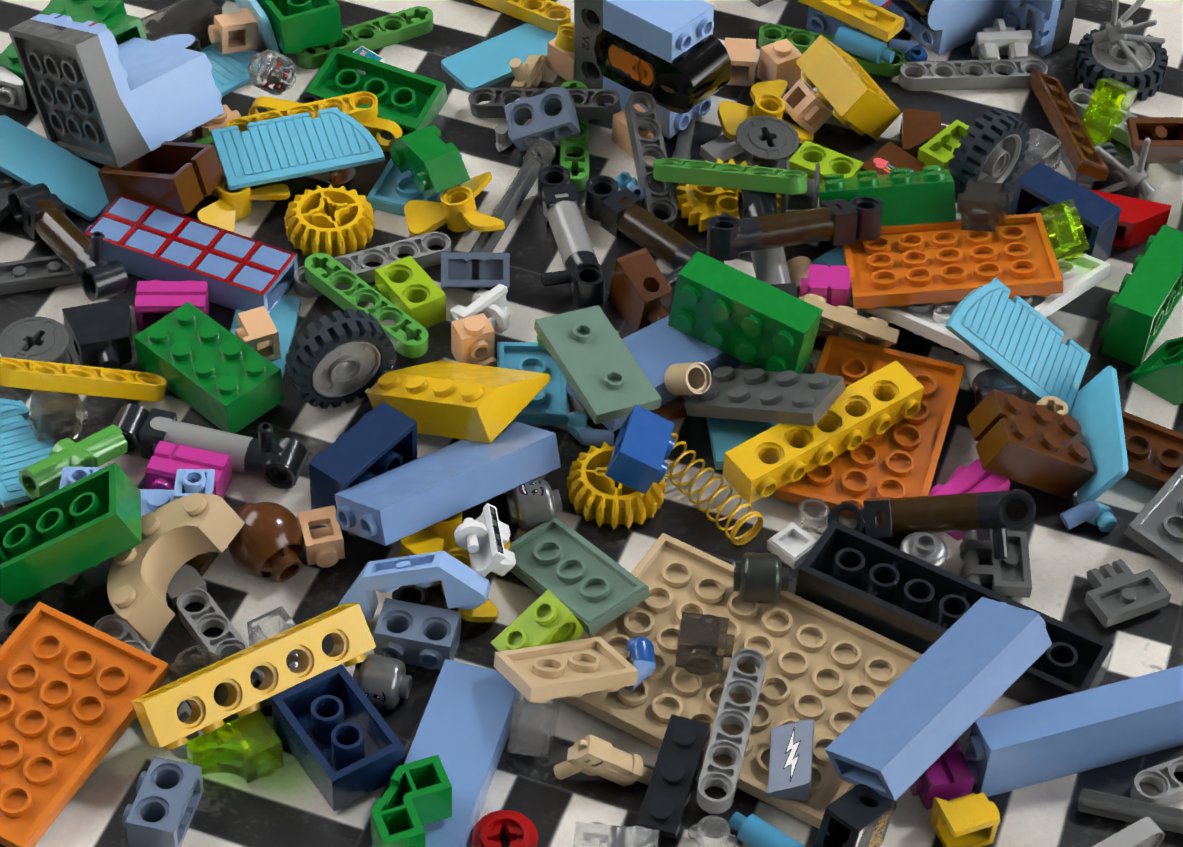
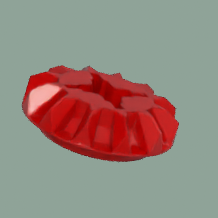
(518, 829)

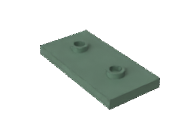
(597, 363)
(576, 573)

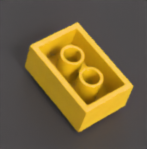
(847, 88)

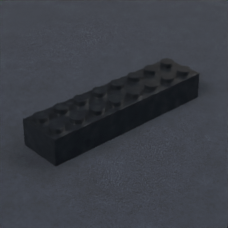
(921, 601)

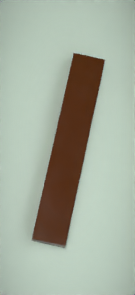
(1068, 125)

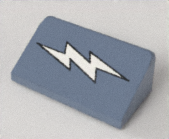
(791, 760)

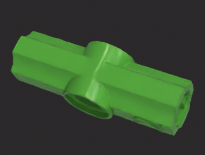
(89, 452)

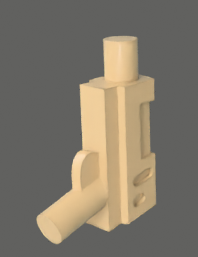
(530, 72)
(598, 757)

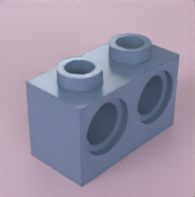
(542, 123)
(474, 269)
(417, 633)
(165, 795)

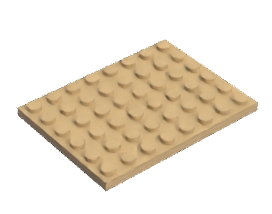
(814, 669)

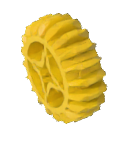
(329, 221)
(601, 500)

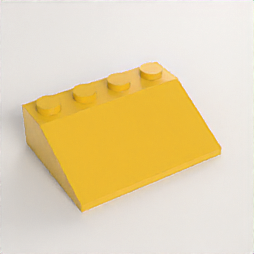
(459, 397)

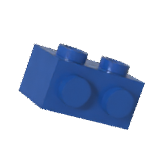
(641, 449)

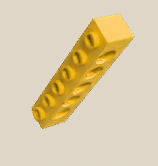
(792, 450)
(159, 707)

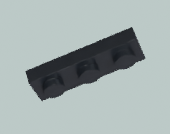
(674, 776)

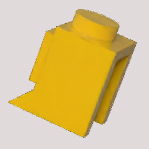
(965, 820)

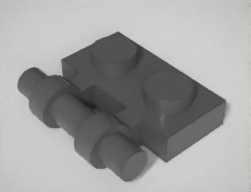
(1007, 576)

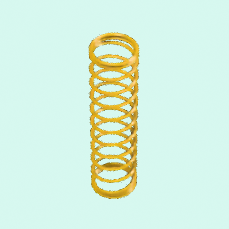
(749, 535)

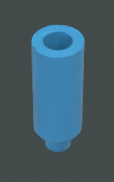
(863, 45)
(759, 833)

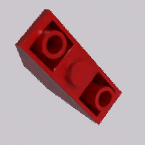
(1137, 218)

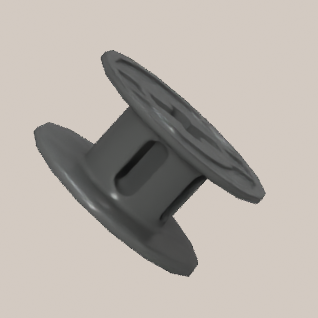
(766, 142)
(805, 200)
(36, 340)

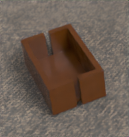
(168, 177)
(1030, 444)

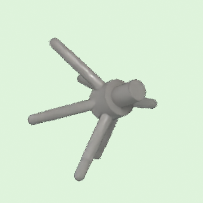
(1117, 31)
(1133, 177)

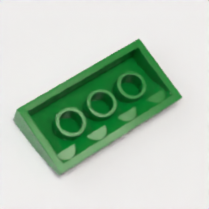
(401, 94)

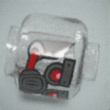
(272, 72)

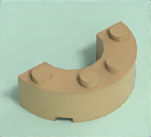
(169, 539)

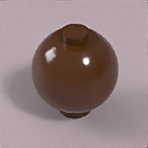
(268, 541)

